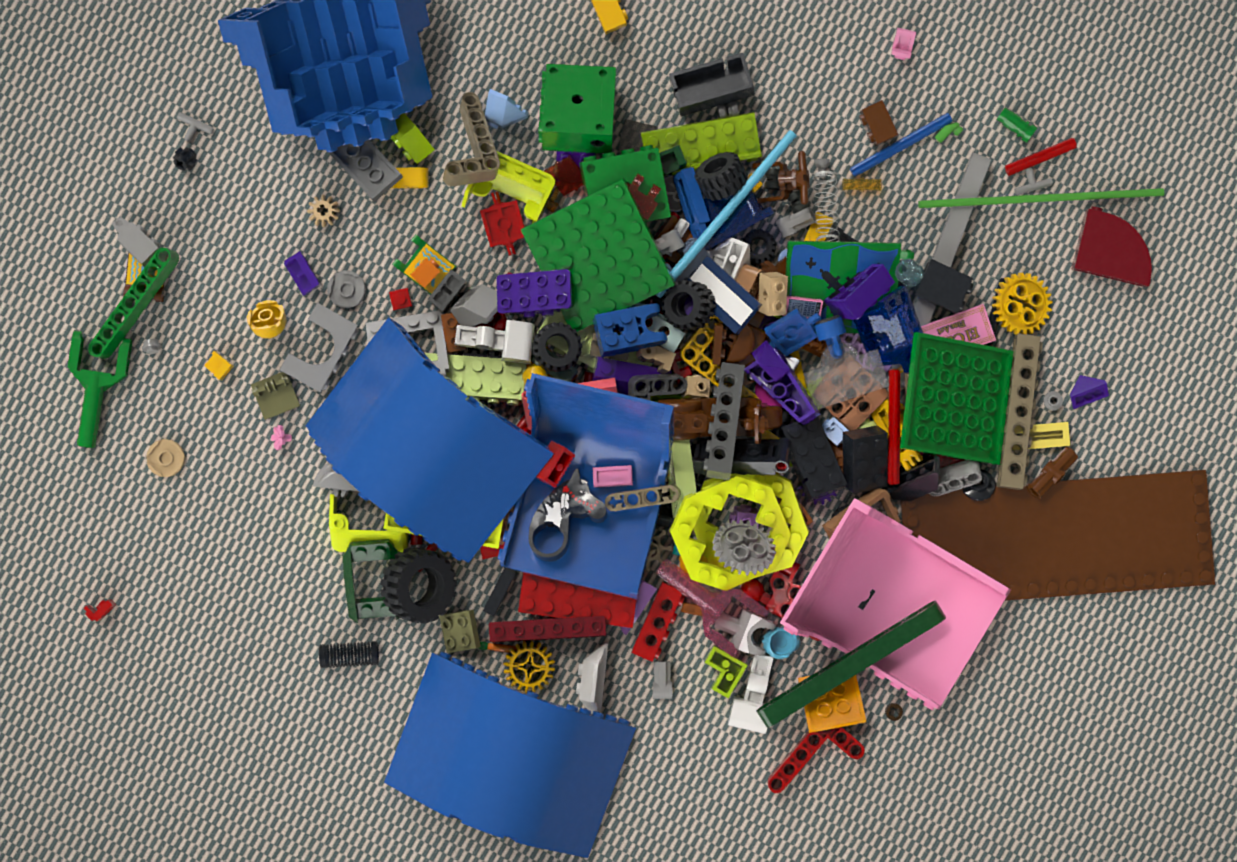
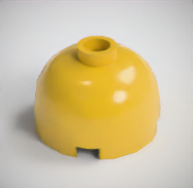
(267, 319)

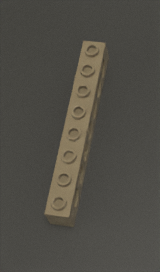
(1005, 477)

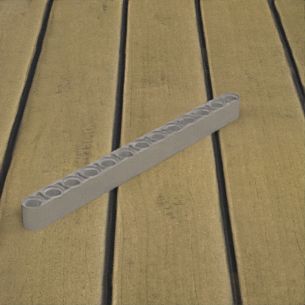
(952, 232)

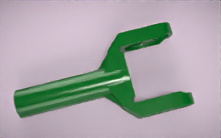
(95, 385)

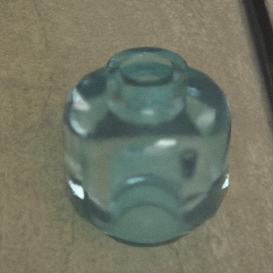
(909, 272)

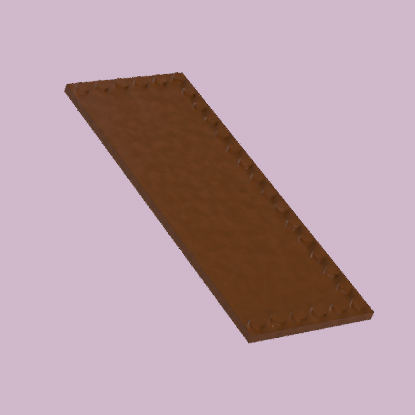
(1078, 534)

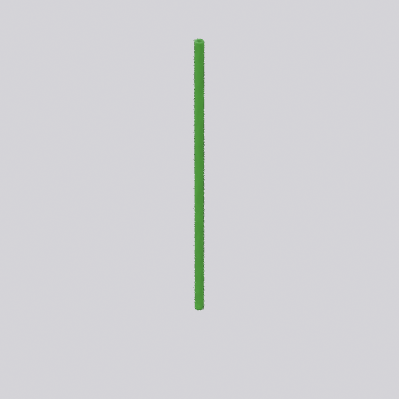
(1040, 198)

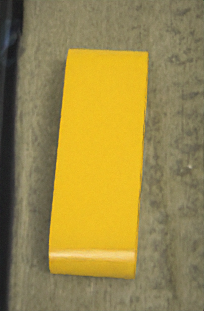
(412, 178)

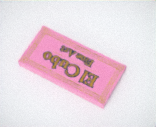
(968, 326)

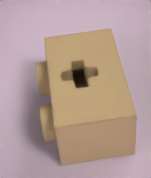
(773, 293)

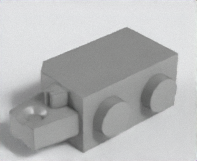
(135, 240)

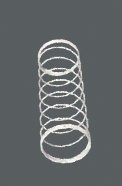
(826, 182)

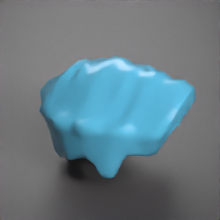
(780, 643)

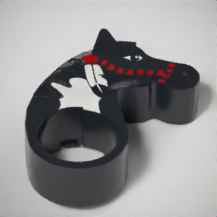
(565, 502)

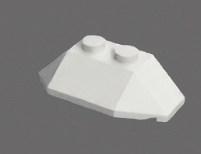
(732, 256)
(593, 678)

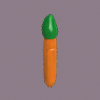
(496, 647)

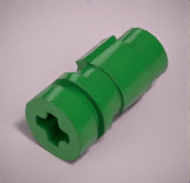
(1016, 124)

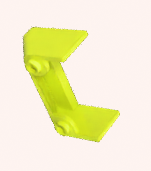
(519, 182)
(342, 536)

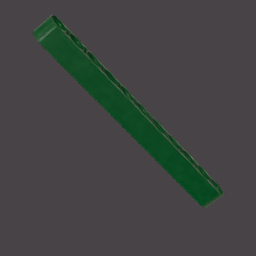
(851, 664)

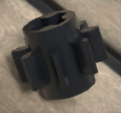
(185, 158)

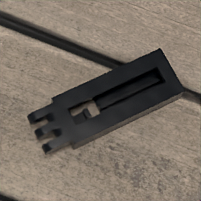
(499, 591)

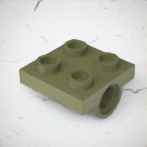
(460, 631)

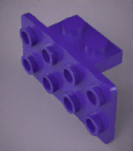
(534, 292)

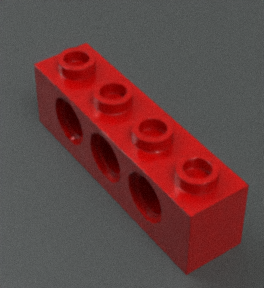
(640, 647)

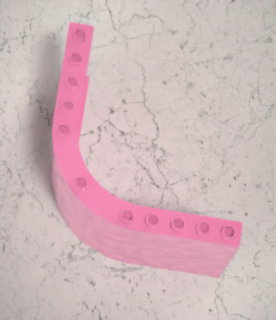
(906, 575)

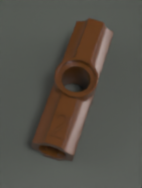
(1053, 472)

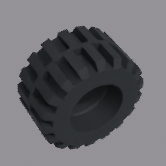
(721, 176)
(675, 301)
(572, 339)

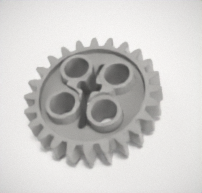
(744, 547)

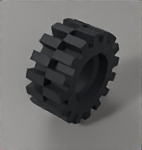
(769, 241)

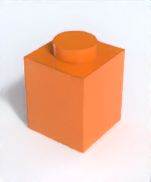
(425, 272)

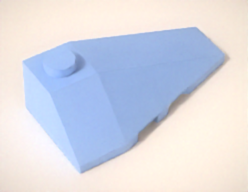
(502, 110)

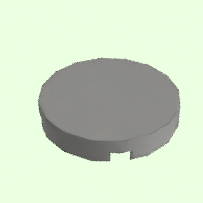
(346, 289)

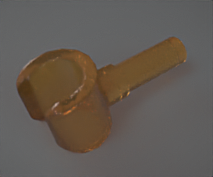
(551, 204)

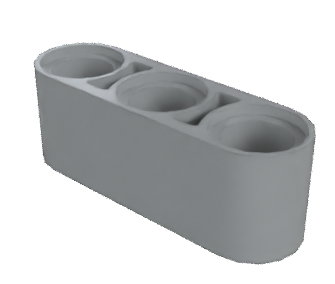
(958, 476)

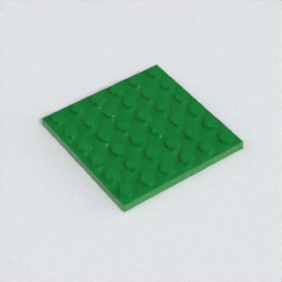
(605, 249)
(956, 399)

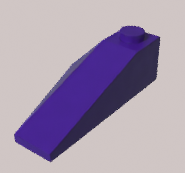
(622, 372)

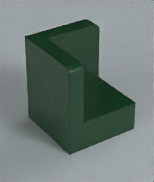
(672, 160)

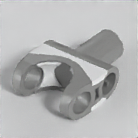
(743, 629)

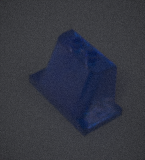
(745, 215)
(890, 328)

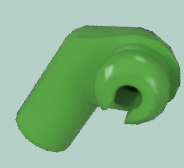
(947, 130)

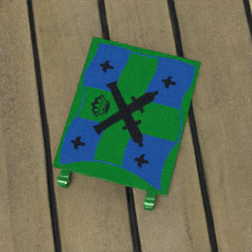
(823, 267)

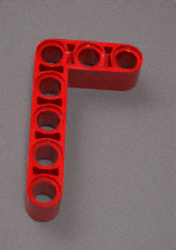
(810, 751)

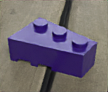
(861, 294)

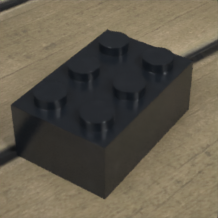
(865, 459)

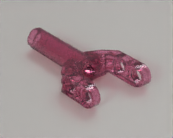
(710, 603)

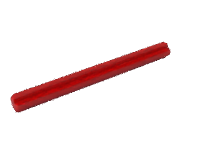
(894, 427)

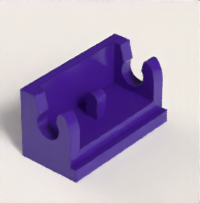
(302, 273)

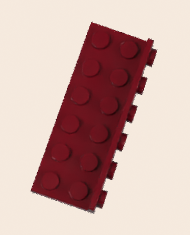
(547, 629)

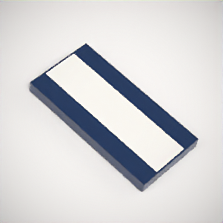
(733, 302)

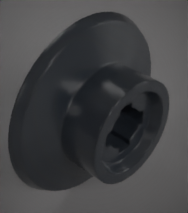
(982, 491)

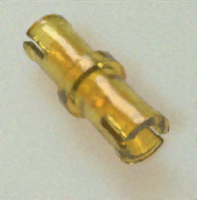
(861, 184)

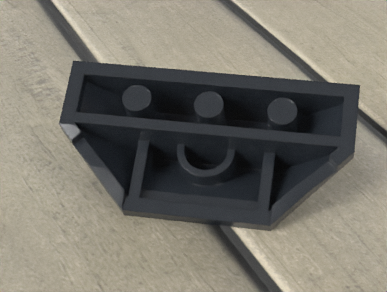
(918, 480)

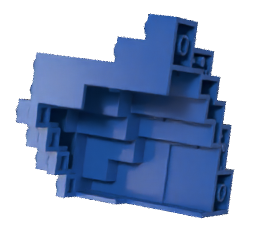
(334, 65)

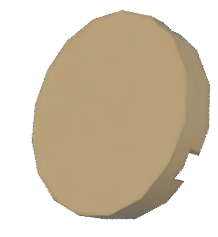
(165, 458)

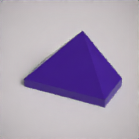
(770, 361)
(1087, 391)

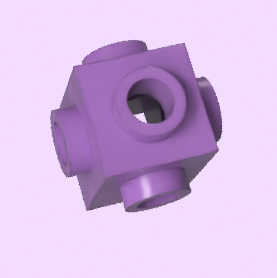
(745, 513)

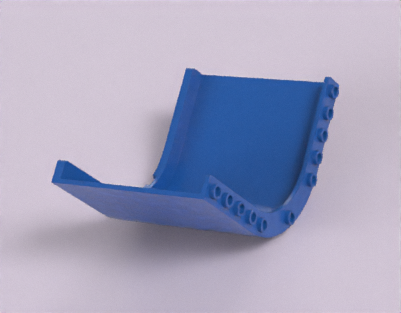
(601, 432)
(424, 446)
(508, 758)

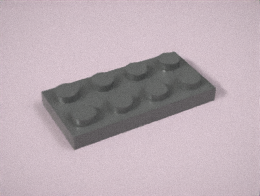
(367, 168)

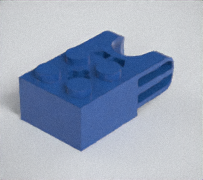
(632, 329)

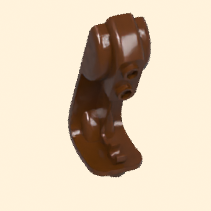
(741, 346)
(694, 416)

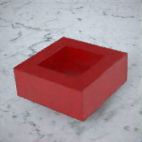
(400, 299)

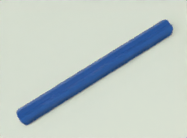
(901, 144)

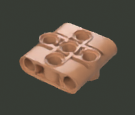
(849, 412)

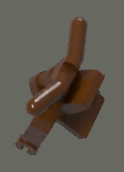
(790, 180)

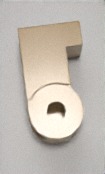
(657, 356)

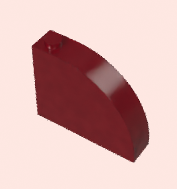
(1112, 249)

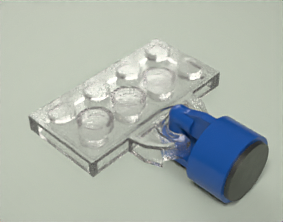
(842, 370)

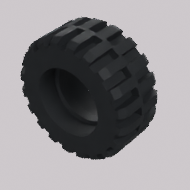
(439, 590)

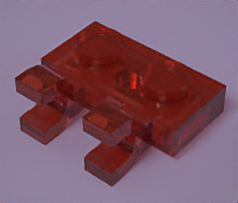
(645, 203)

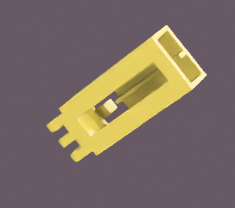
(1046, 435)

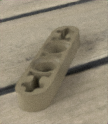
(642, 497)

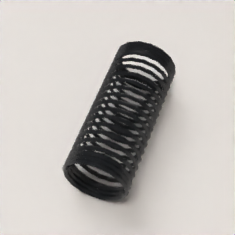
(324, 654)

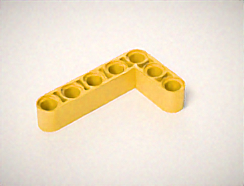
(698, 357)

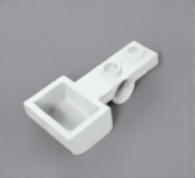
(514, 341)
(743, 710)

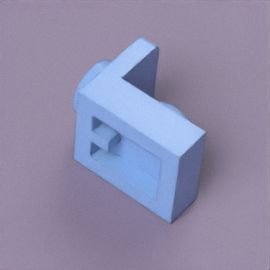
(834, 430)

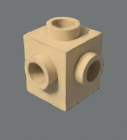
(697, 387)

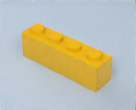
(610, 15)

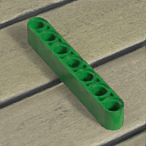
(142, 299)

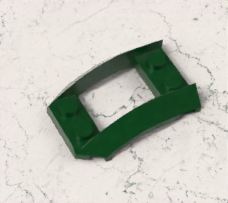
(360, 552)

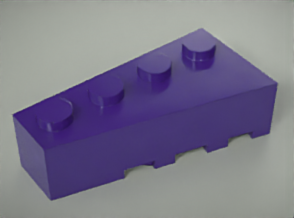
(786, 391)

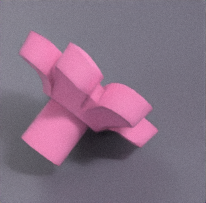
(280, 437)

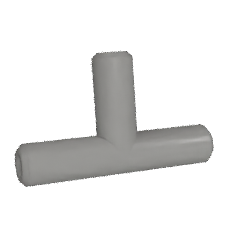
(194, 125)
(1033, 185)

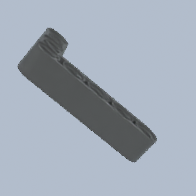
(649, 382)

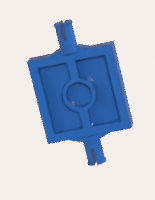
(792, 331)

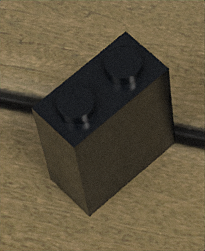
(943, 286)

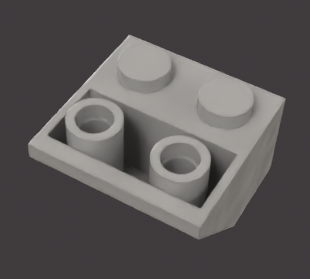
(476, 306)

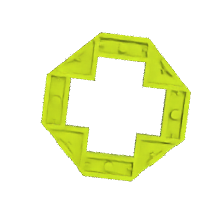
(715, 497)
(791, 511)

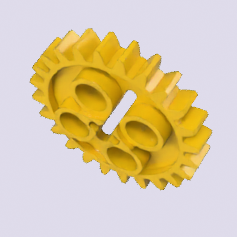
(1029, 287)

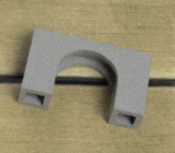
(317, 374)

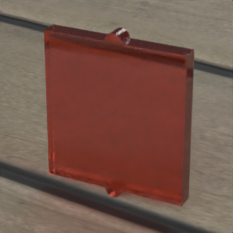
(566, 175)

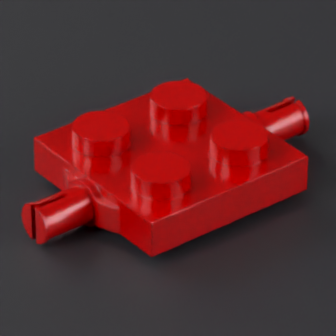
(503, 223)

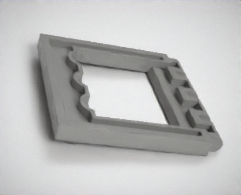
(415, 324)

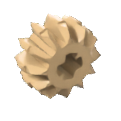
(328, 205)

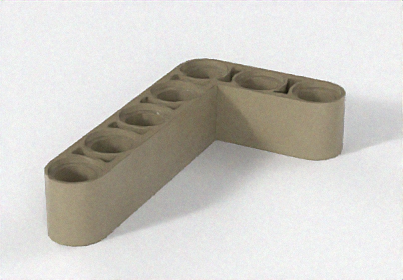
(480, 165)

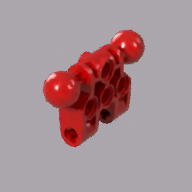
(779, 596)

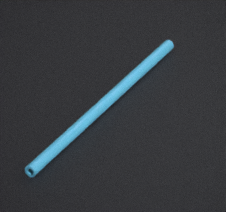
(731, 206)

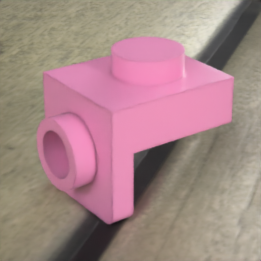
(903, 43)

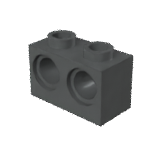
(447, 290)

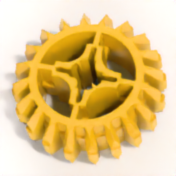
(520, 665)

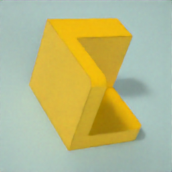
(218, 365)

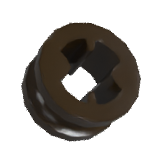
(896, 706)

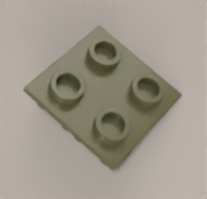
(275, 395)

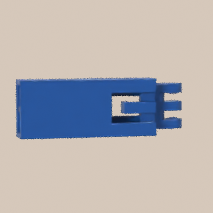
(691, 201)

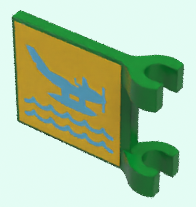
(425, 251)

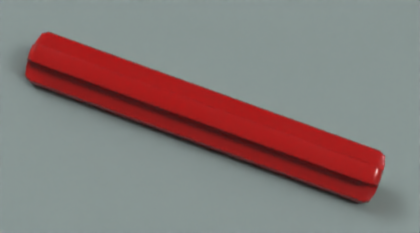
(1040, 156)

